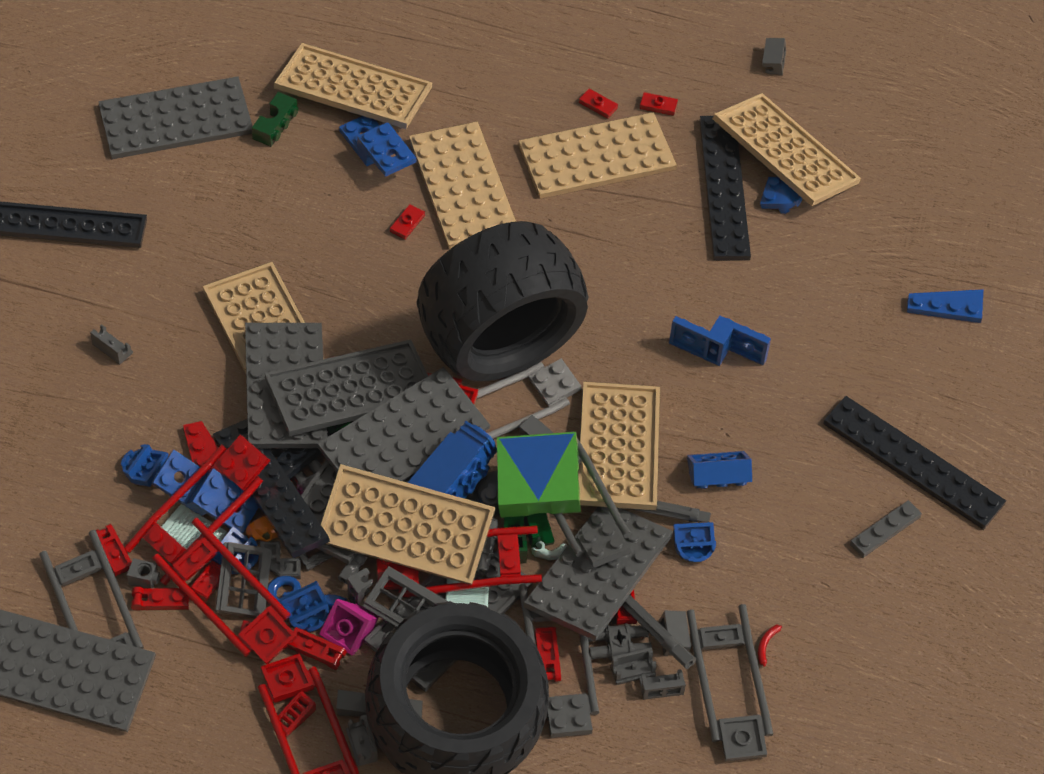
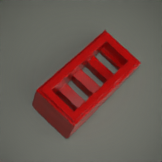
(295, 703)

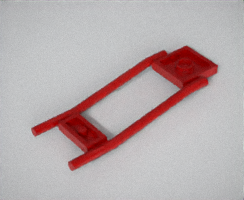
(240, 463)
(508, 561)
(266, 633)
(286, 679)

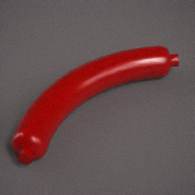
(764, 641)

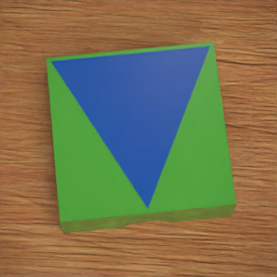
(538, 474)

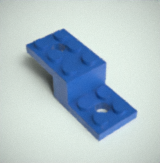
(377, 144)
(717, 342)
(209, 495)

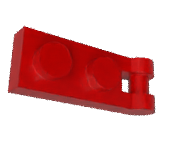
(114, 550)
(159, 599)
(317, 648)
(548, 648)

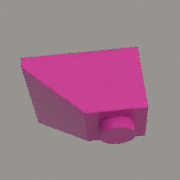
(348, 625)

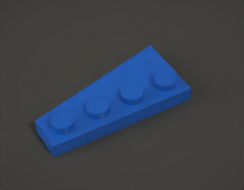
(957, 305)

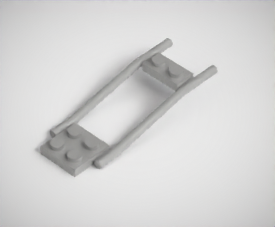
(552, 383)

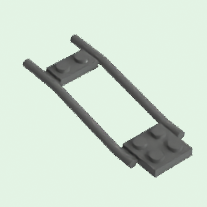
(606, 541)
(82, 567)
(568, 713)
(744, 735)

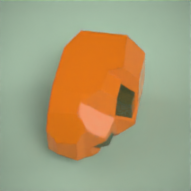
(261, 530)

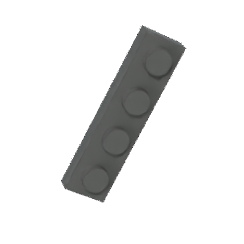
(885, 528)

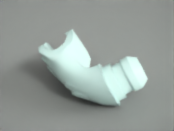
(543, 553)

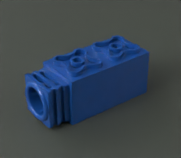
(457, 462)

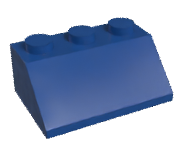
(720, 469)

